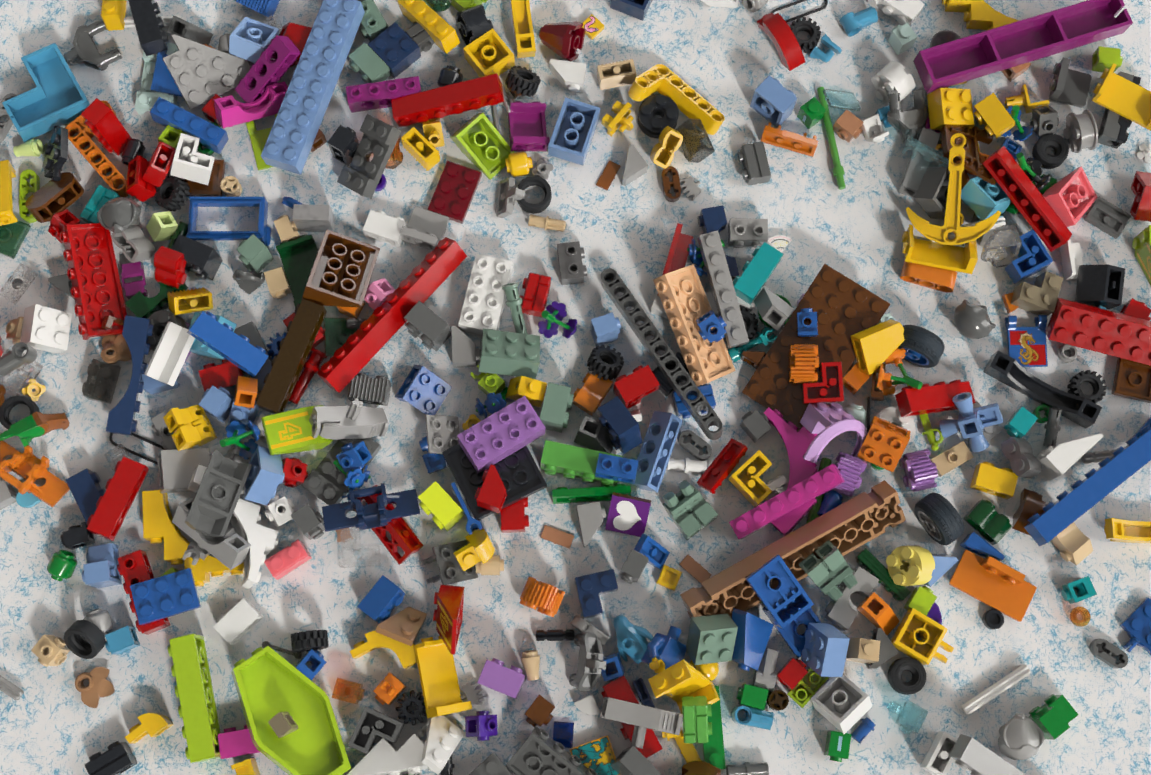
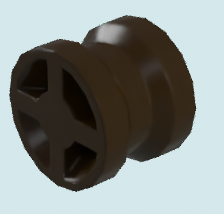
(780, 699)

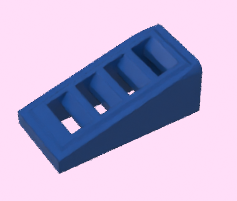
(979, 546)

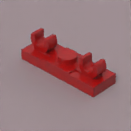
(722, 465)

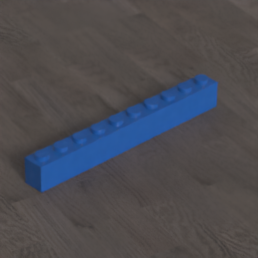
(1092, 489)

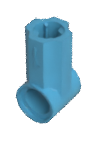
(853, 23)
(754, 717)

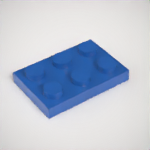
(165, 596)

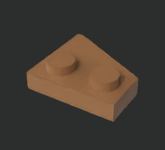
(403, 625)

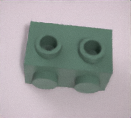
(372, 21)
(368, 65)
(254, 254)

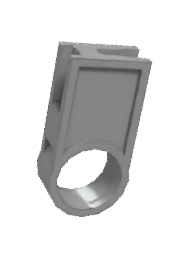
(583, 626)

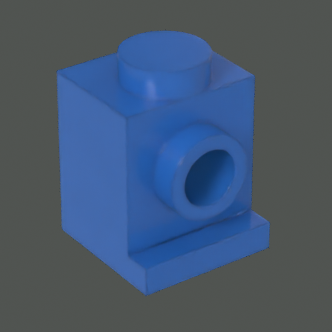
(807, 330)
(315, 659)

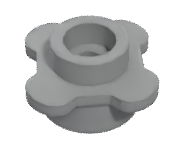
(537, 170)

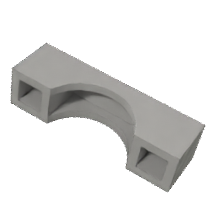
(228, 550)

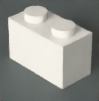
(384, 227)
(237, 621)

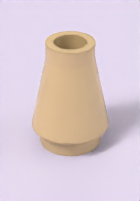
(531, 662)

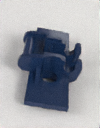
(373, 514)

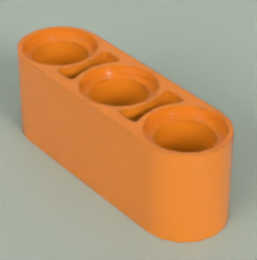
(929, 276)

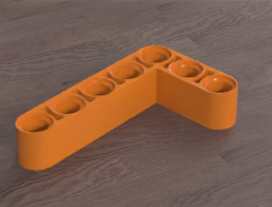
(93, 153)

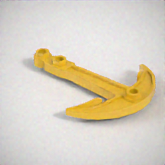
(953, 207)

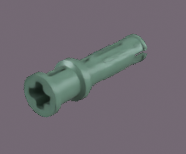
(514, 302)

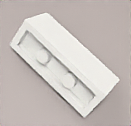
(170, 354)

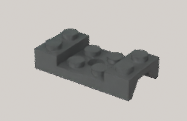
(363, 174)
(326, 480)

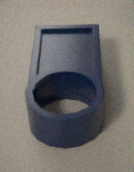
(642, 693)

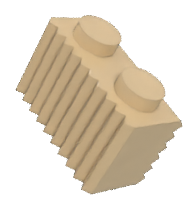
(616, 74)

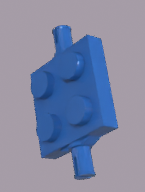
(1139, 627)

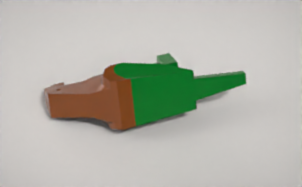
(35, 426)

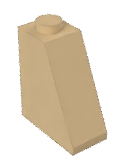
(863, 650)

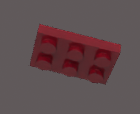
(455, 191)

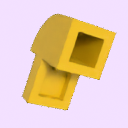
(478, 549)

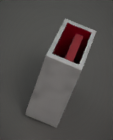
(313, 217)

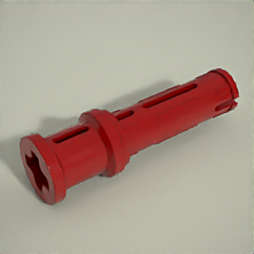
(310, 368)

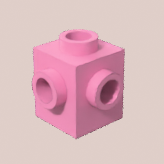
(378, 292)

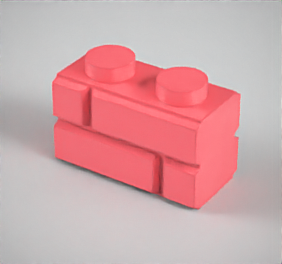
(287, 559)

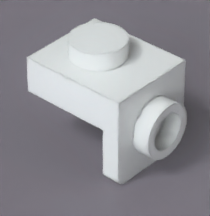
(873, 129)

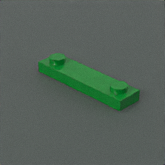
(593, 494)
(714, 749)

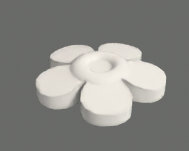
(1145, 152)

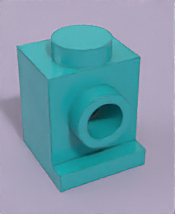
(1084, 590)

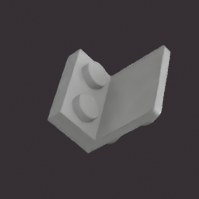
(424, 228)

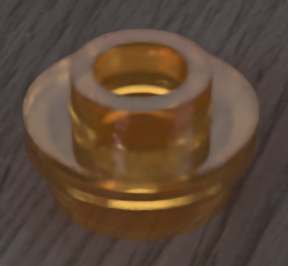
(1085, 616)

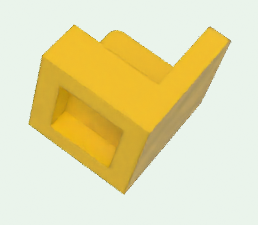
(246, 767)

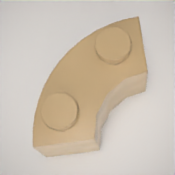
(1072, 544)

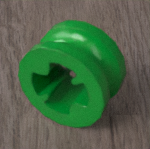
(1042, 407)

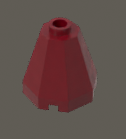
(563, 38)

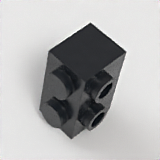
(343, 144)

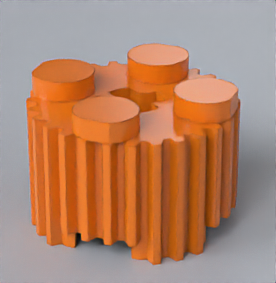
(803, 363)
(541, 595)

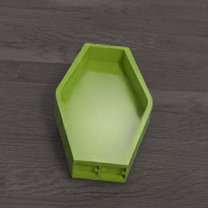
(273, 685)

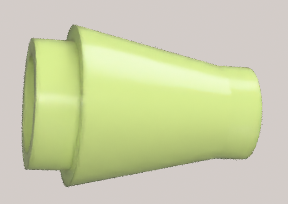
(32, 147)

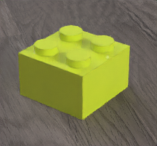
(441, 506)

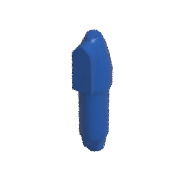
(288, 201)

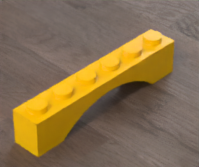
(523, 28)

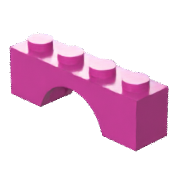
(231, 112)

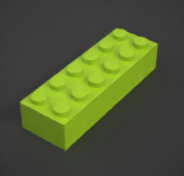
(196, 697)

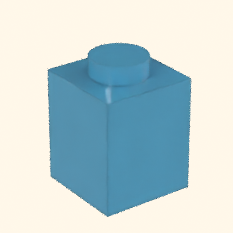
(122, 640)

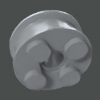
(1081, 131)

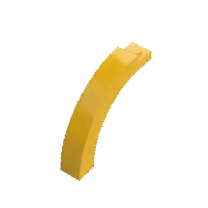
(1127, 531)

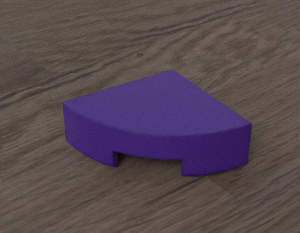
(935, 614)

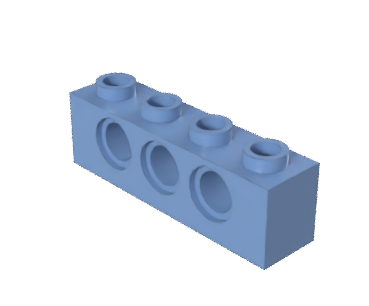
(656, 450)

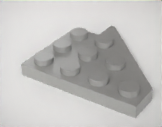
(203, 71)

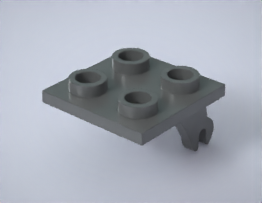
(448, 566)

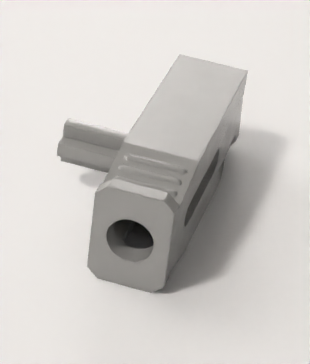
(348, 421)
(642, 718)

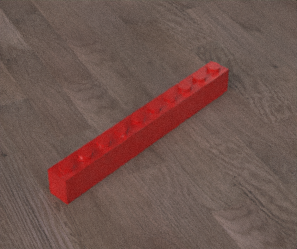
(390, 315)

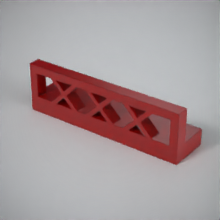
(678, 251)
(400, 534)

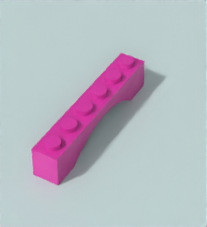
(787, 501)

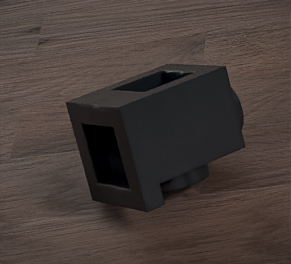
(77, 537)

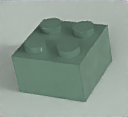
(555, 407)
(711, 639)

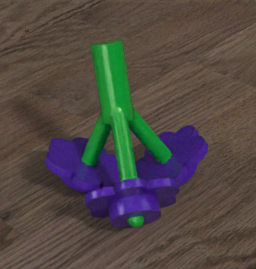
(554, 315)

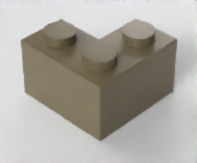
(1041, 296)

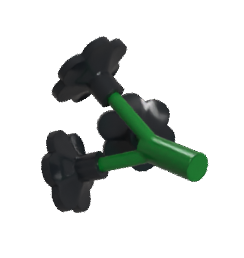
(1033, 170)

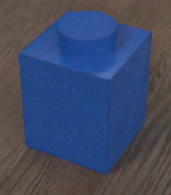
(614, 667)

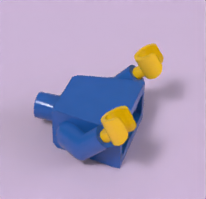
(664, 650)

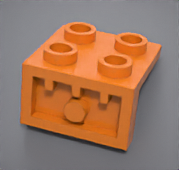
(884, 444)

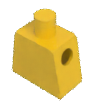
(531, 388)

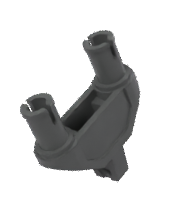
(86, 50)
(910, 119)
(589, 662)

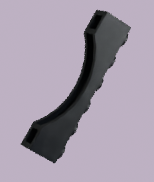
(1015, 376)

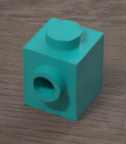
(1020, 423)

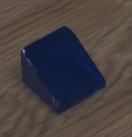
(563, 733)

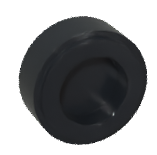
(993, 619)

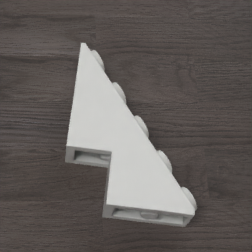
(387, 760)

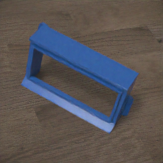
(262, 234)

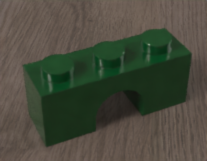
(145, 307)

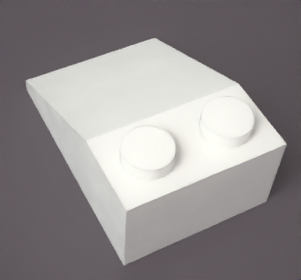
(1060, 458)

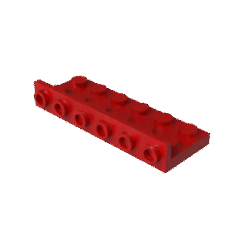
(93, 278)

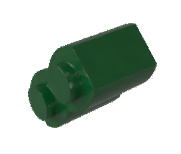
(988, 522)

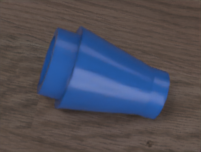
(830, 501)

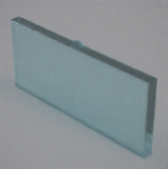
(726, 694)

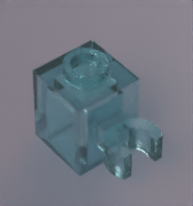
(910, 716)

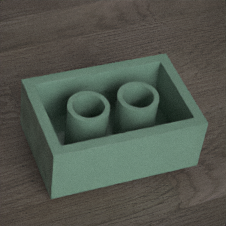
(509, 353)

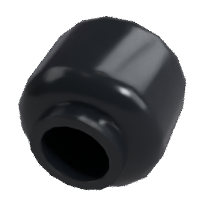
(449, 76)

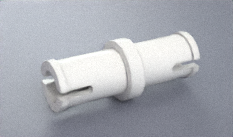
(687, 465)

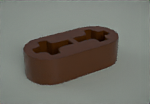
(667, 184)

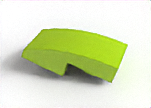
(807, 688)

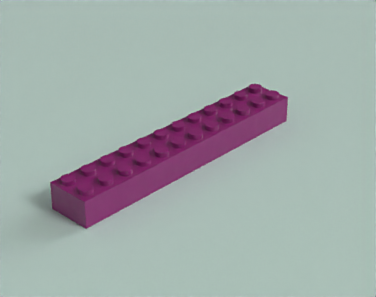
(1020, 42)

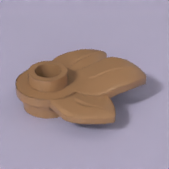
(117, 345)
(97, 687)

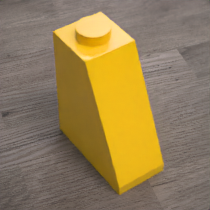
(876, 344)

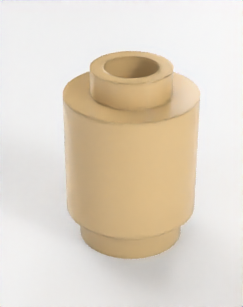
(491, 567)

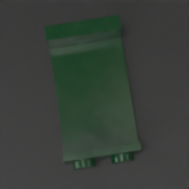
(298, 260)

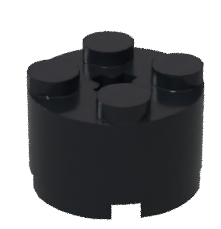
(473, 23)

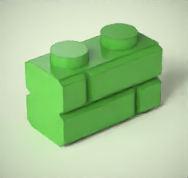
(695, 719)

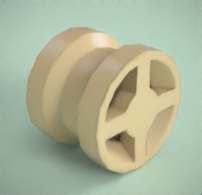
(228, 183)

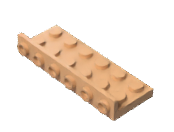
(684, 304)

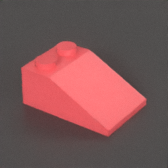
(1071, 196)

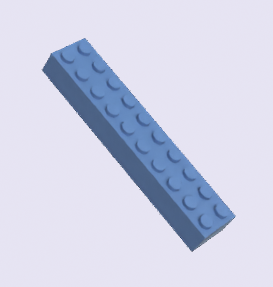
(312, 85)

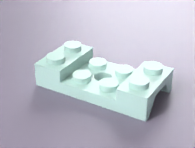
(145, 97)

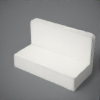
(1071, 260)

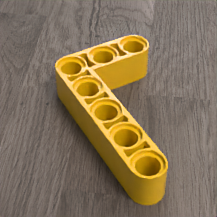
(688, 101)

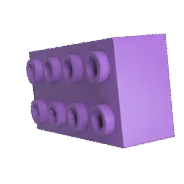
(501, 434)

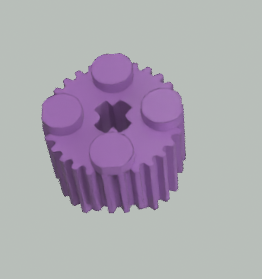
(850, 469)
(918, 470)

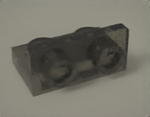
(101, 381)

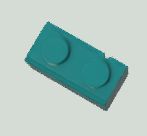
(96, 202)

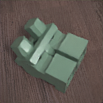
(683, 503)
(828, 570)

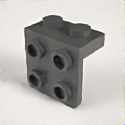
(1069, 85)

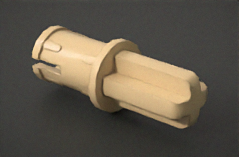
(546, 223)

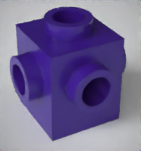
(481, 725)

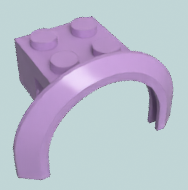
(828, 422)

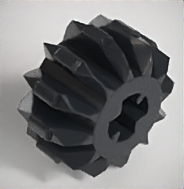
(408, 702)

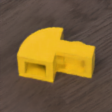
(151, 724)

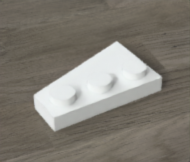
(440, 743)

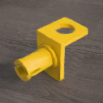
(1024, 100)
(433, 132)

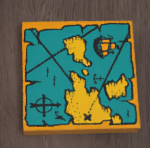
(597, 755)

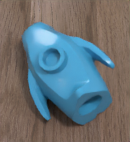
(631, 639)

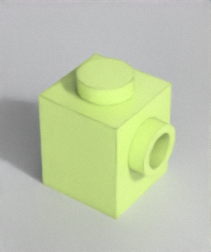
(161, 226)

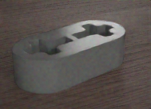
(697, 442)
(1111, 650)

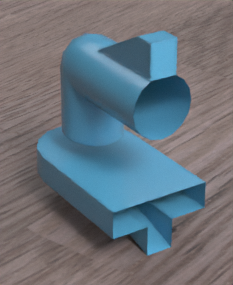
(825, 57)

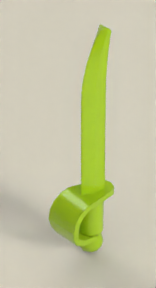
(930, 432)

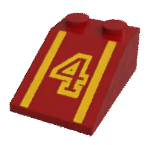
(449, 614)

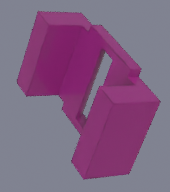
(133, 270)

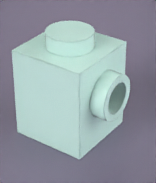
(902, 38)

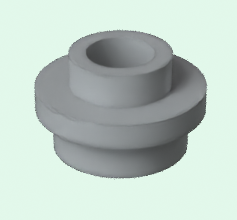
(1072, 353)

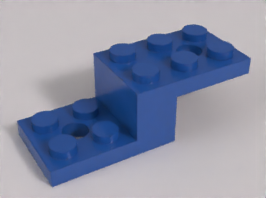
(785, 605)

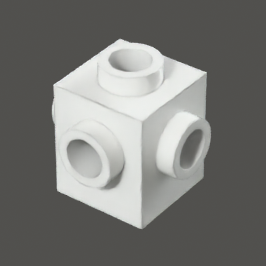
(286, 510)

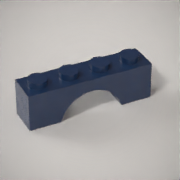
(714, 219)

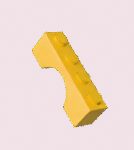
(438, 29)

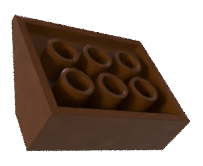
(341, 271)

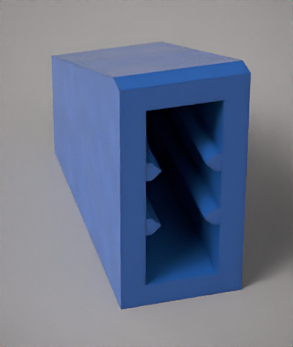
(750, 640)

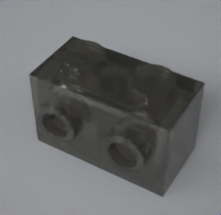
(695, 140)

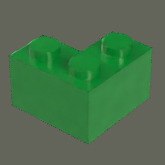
(1053, 716)

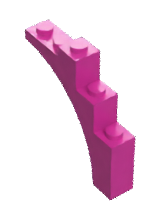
(800, 469)

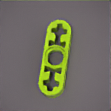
(24, 189)

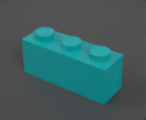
(756, 272)

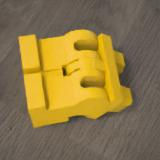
(189, 426)

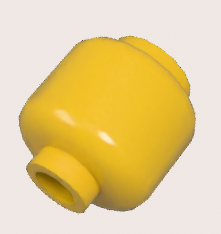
(518, 164)

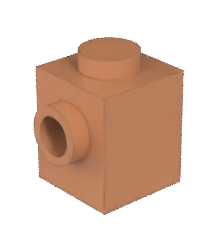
(848, 126)

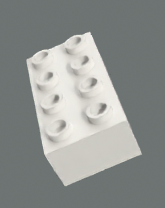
(484, 295)

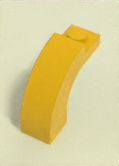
(376, 640)

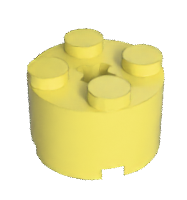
(910, 565)

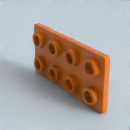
(993, 584)

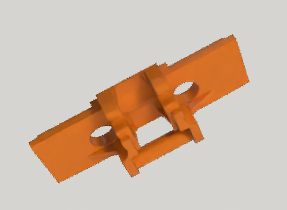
(31, 469)

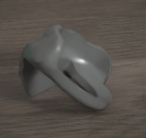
(248, 281)

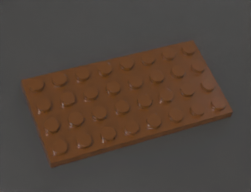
(841, 311)

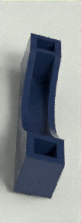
(123, 414)

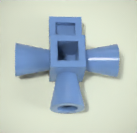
(971, 421)

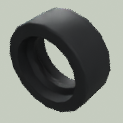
(537, 181)
(11, 402)
(90, 633)

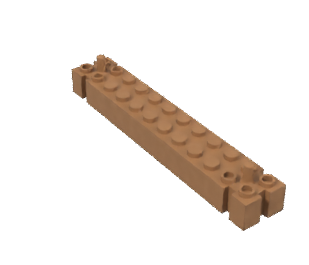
(844, 526)

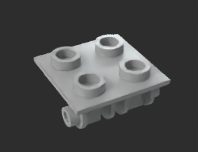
(441, 432)

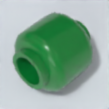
(62, 565)

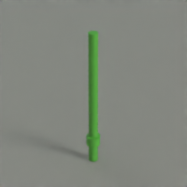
(838, 170)

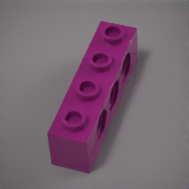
(268, 68)
(379, 94)

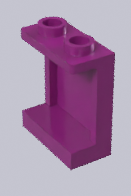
(528, 127)

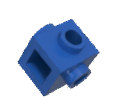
(708, 321)
(353, 456)

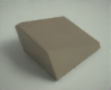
(283, 724)

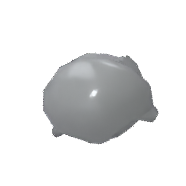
(1020, 738)

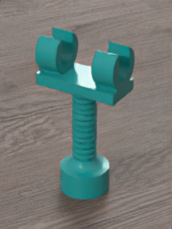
(761, 338)

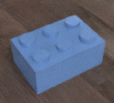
(574, 131)

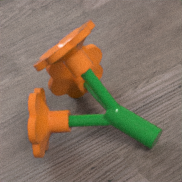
(887, 382)

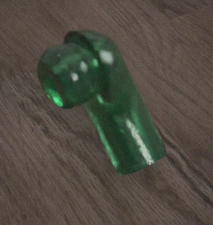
(438, 5)

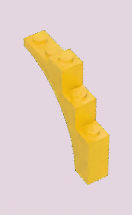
(978, 14)
(159, 527)

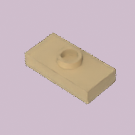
(952, 458)

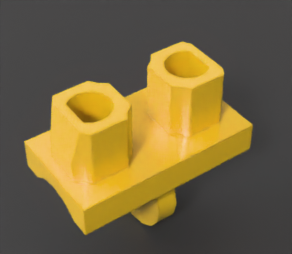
(620, 120)

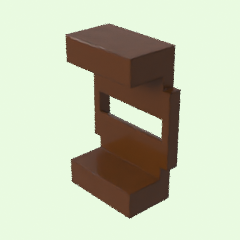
(109, 320)
(877, 395)

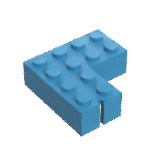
(53, 101)

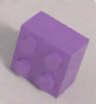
(502, 678)

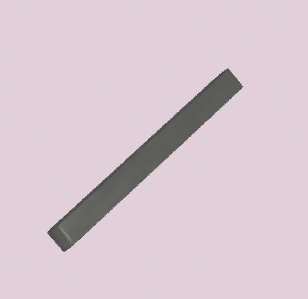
(662, 361)

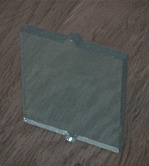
(841, 100)

